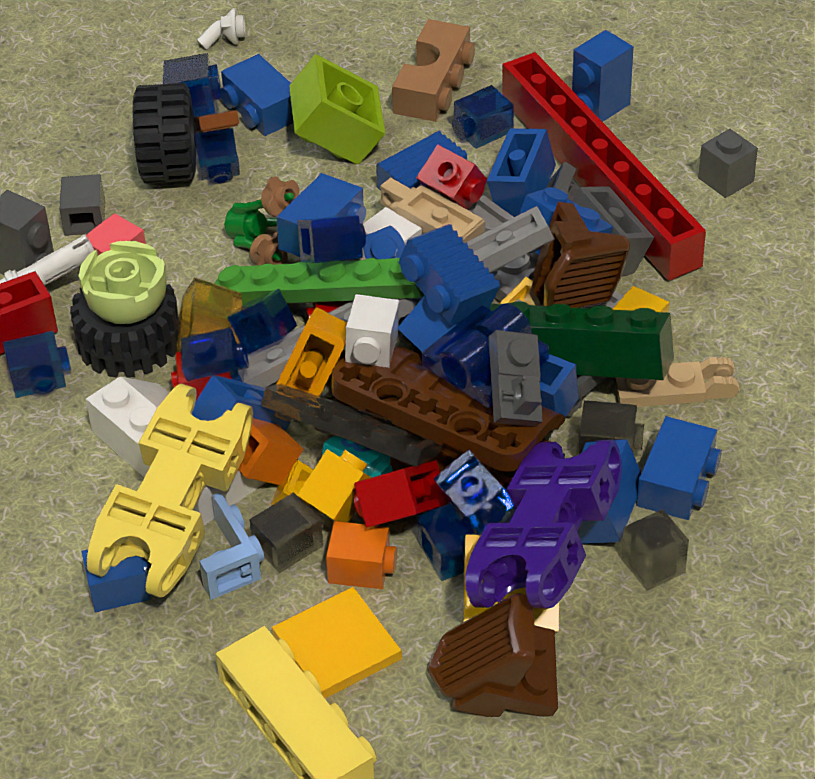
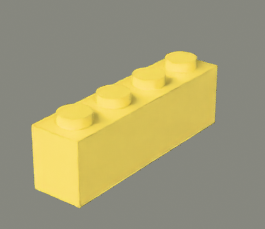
(292, 711)

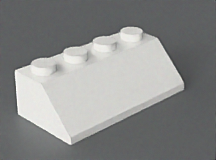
(119, 419)

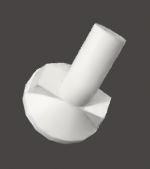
(230, 26)

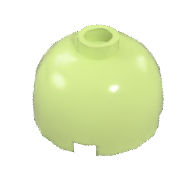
(124, 282)

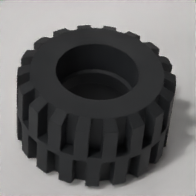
(164, 133)
(126, 346)

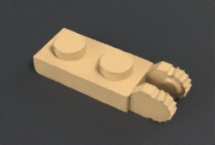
(681, 384)

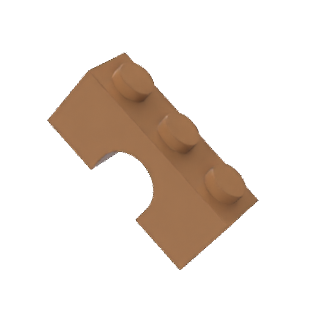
(441, 58)

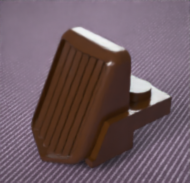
(579, 264)
(498, 662)

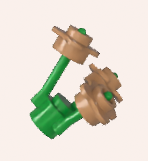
(247, 223)

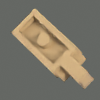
(430, 209)

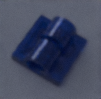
(464, 352)

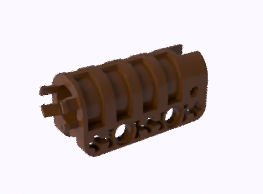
(439, 412)

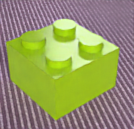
(336, 110)

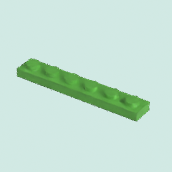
(321, 281)

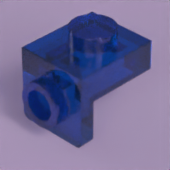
(217, 155)
(213, 354)

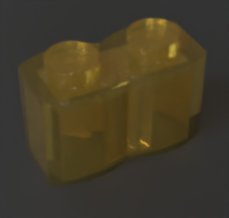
(206, 309)

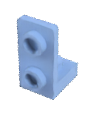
(235, 566)

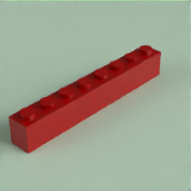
(603, 160)

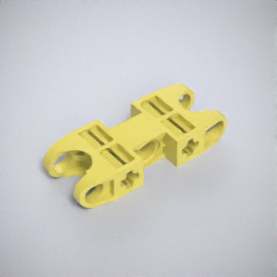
(160, 515)

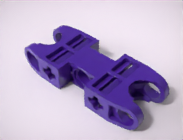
(541, 540)

